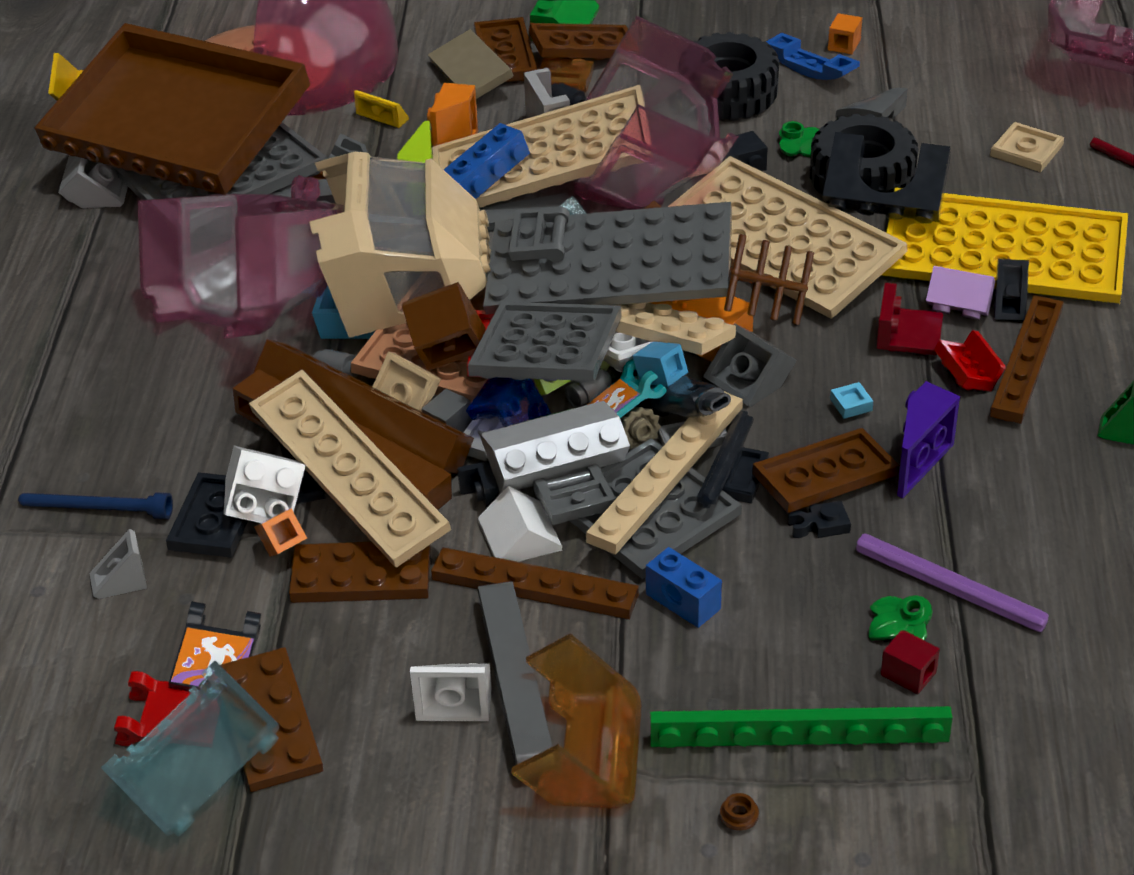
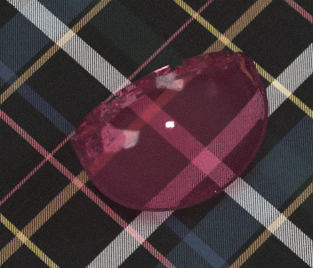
(338, 41)

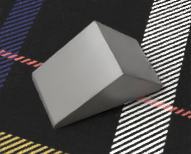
(120, 569)

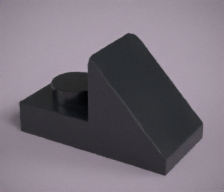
(1011, 289)

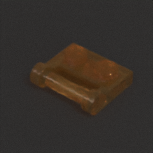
(574, 72)

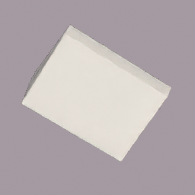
(518, 527)

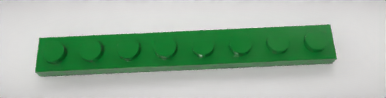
(800, 726)

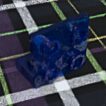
(508, 400)

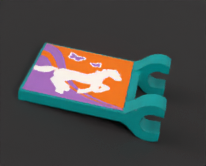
(629, 390)

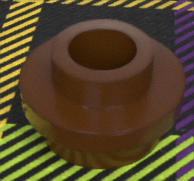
(741, 804)

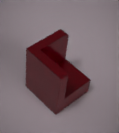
(910, 661)

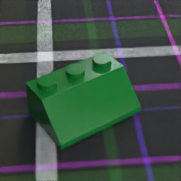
(564, 11)

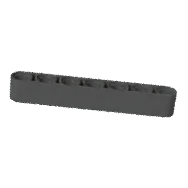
(514, 677)

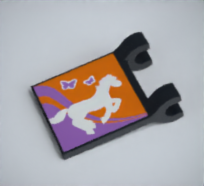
(206, 644)

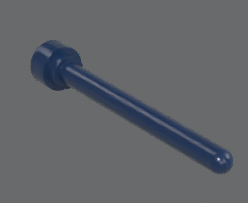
(158, 505)

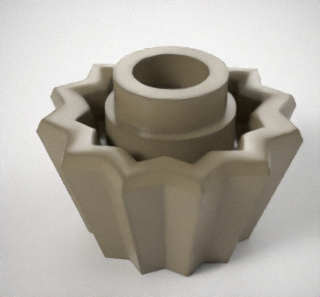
(640, 426)

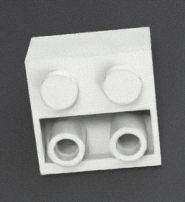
(260, 485)

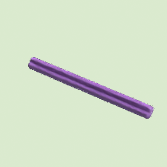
(952, 582)

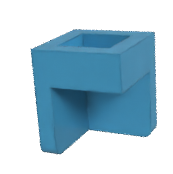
(664, 360)

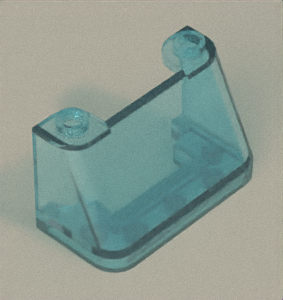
(193, 751)

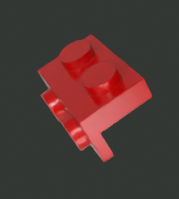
(971, 362)

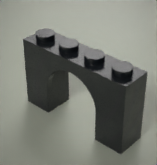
(918, 200)

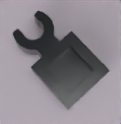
(824, 519)

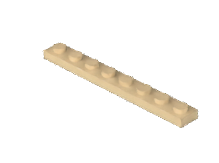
(659, 478)

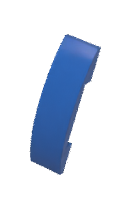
(807, 63)

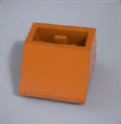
(453, 113)

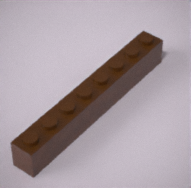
(372, 408)
(426, 477)

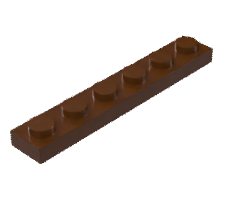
(1026, 359)
(537, 582)

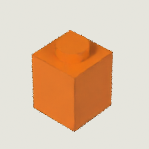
(845, 33)
(280, 532)

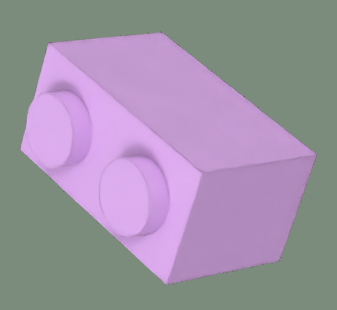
(960, 292)

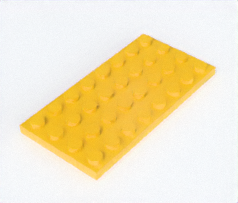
(1067, 248)

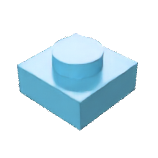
(851, 400)

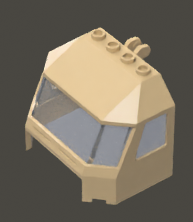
(399, 237)

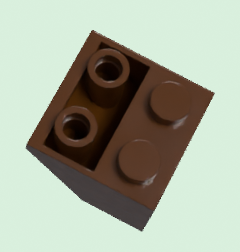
(443, 326)

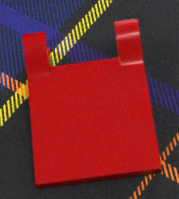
(159, 704)

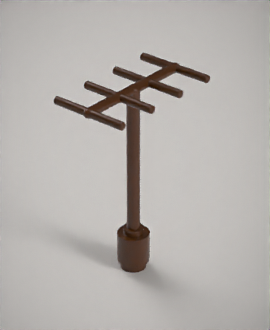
(760, 278)

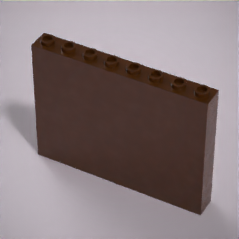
(174, 107)

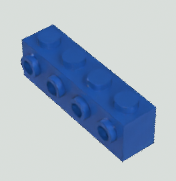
(489, 159)

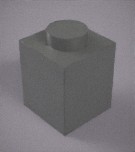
(449, 409)

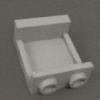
(539, 93)

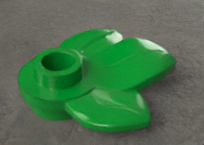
(796, 138)
(894, 615)

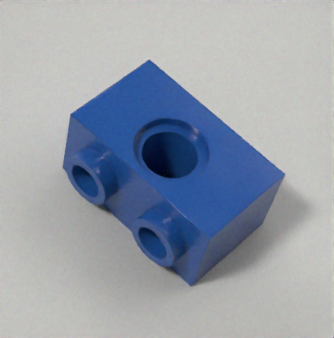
(683, 587)

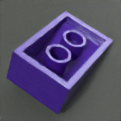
(927, 433)

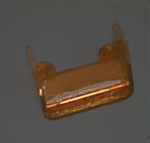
(601, 730)

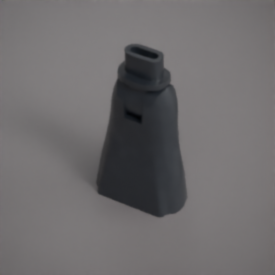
(688, 399)

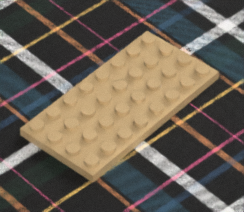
(560, 143)
(845, 249)

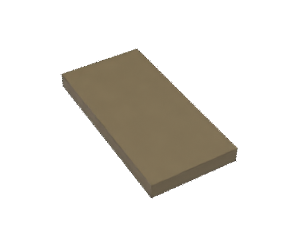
(471, 63)

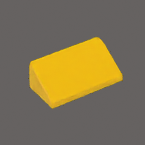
(380, 109)

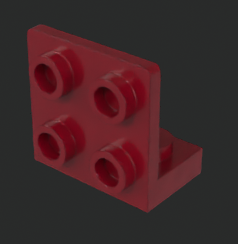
(907, 328)

